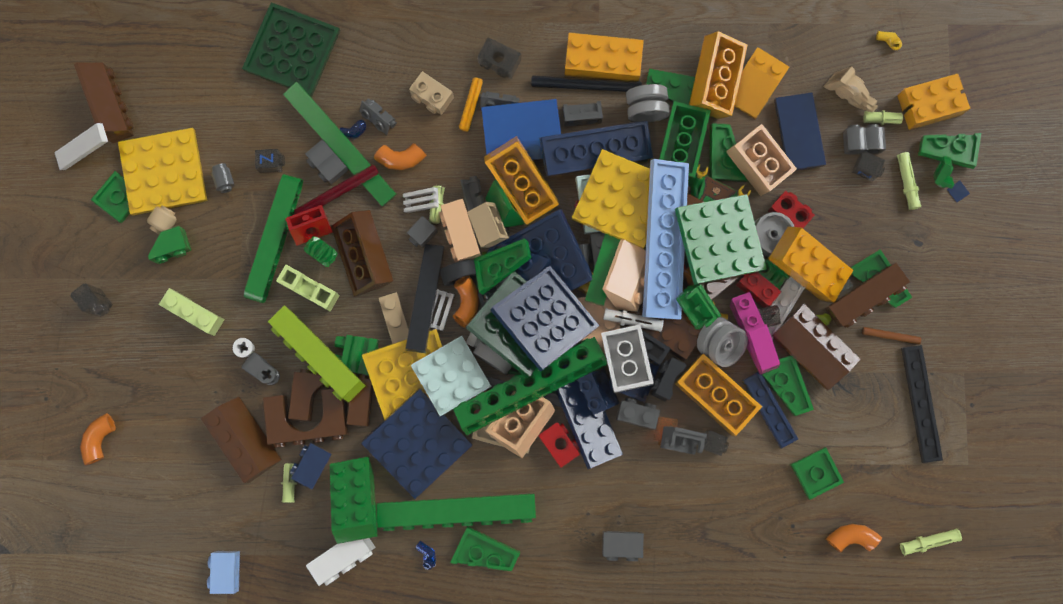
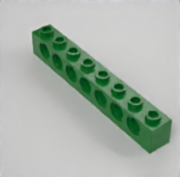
(525, 395)

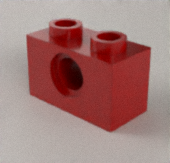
(309, 224)
(760, 288)
(549, 437)

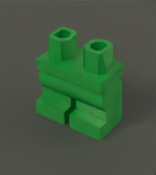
(353, 349)

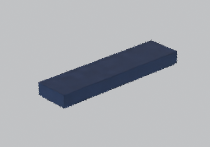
(770, 410)

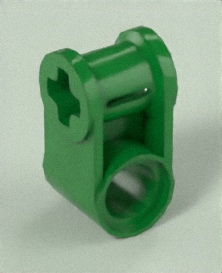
(774, 274)

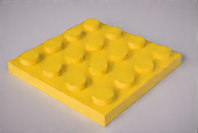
(162, 171)
(616, 199)
(392, 372)

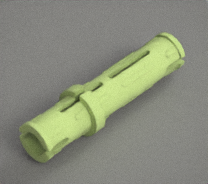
(910, 187)
(923, 543)

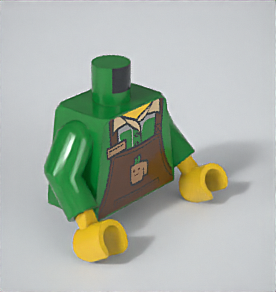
(709, 189)

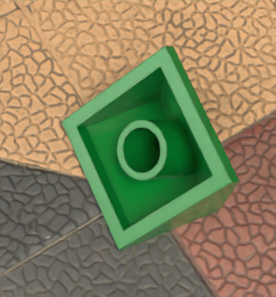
(506, 209)

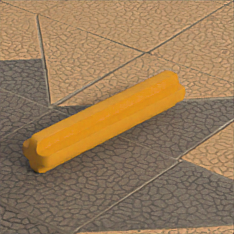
(470, 104)

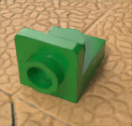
(943, 172)

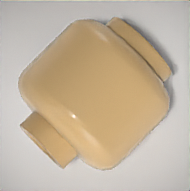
(161, 219)

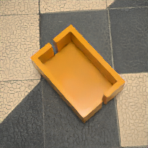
(933, 101)

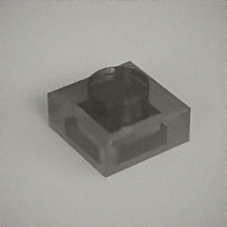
(770, 315)

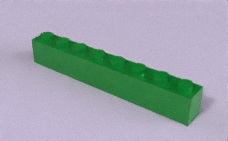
(456, 510)

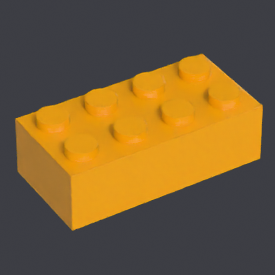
(603, 57)
(718, 74)
(521, 180)
(811, 264)
(718, 395)

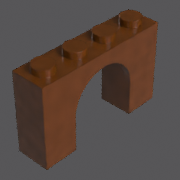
(306, 387)
(281, 431)

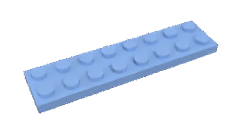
(664, 241)

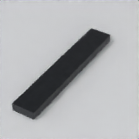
(425, 298)
(922, 404)

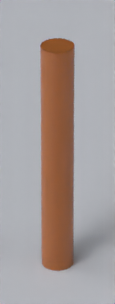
(891, 335)

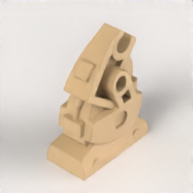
(852, 88)

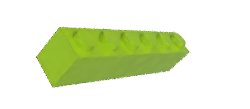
(317, 354)

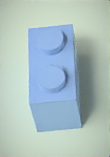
(224, 572)

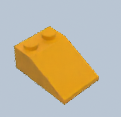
(758, 82)

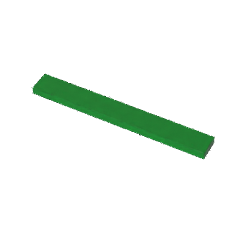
(337, 141)

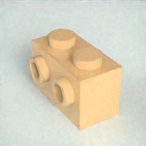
(431, 93)
(487, 225)

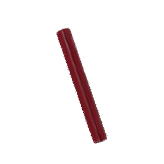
(340, 189)

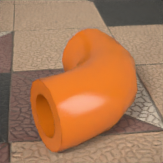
(399, 160)
(469, 301)
(93, 438)
(853, 534)

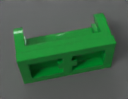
(698, 306)

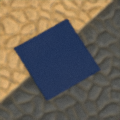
(959, 191)

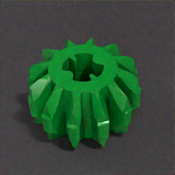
(320, 251)

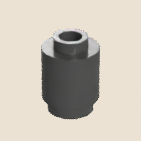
(222, 178)

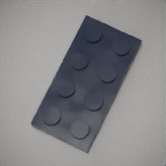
(800, 130)

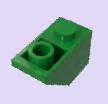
(170, 244)

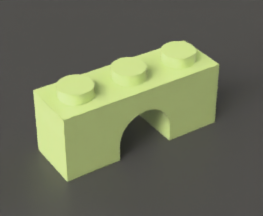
(308, 288)
(191, 312)

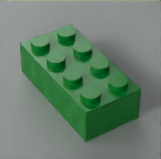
(685, 136)
(352, 500)

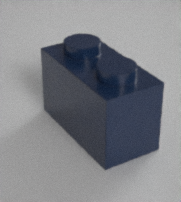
(310, 465)

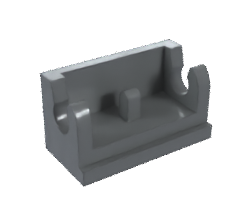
(582, 114)
(682, 440)

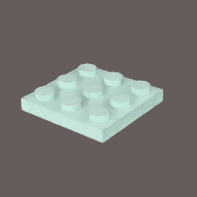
(450, 375)

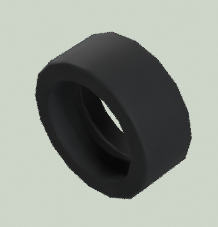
(457, 270)

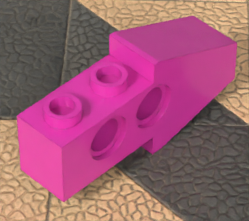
(758, 336)

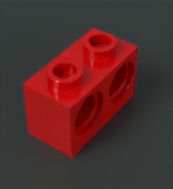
(795, 207)

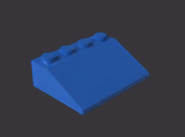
(525, 120)

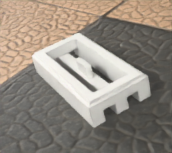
(408, 201)
(444, 294)

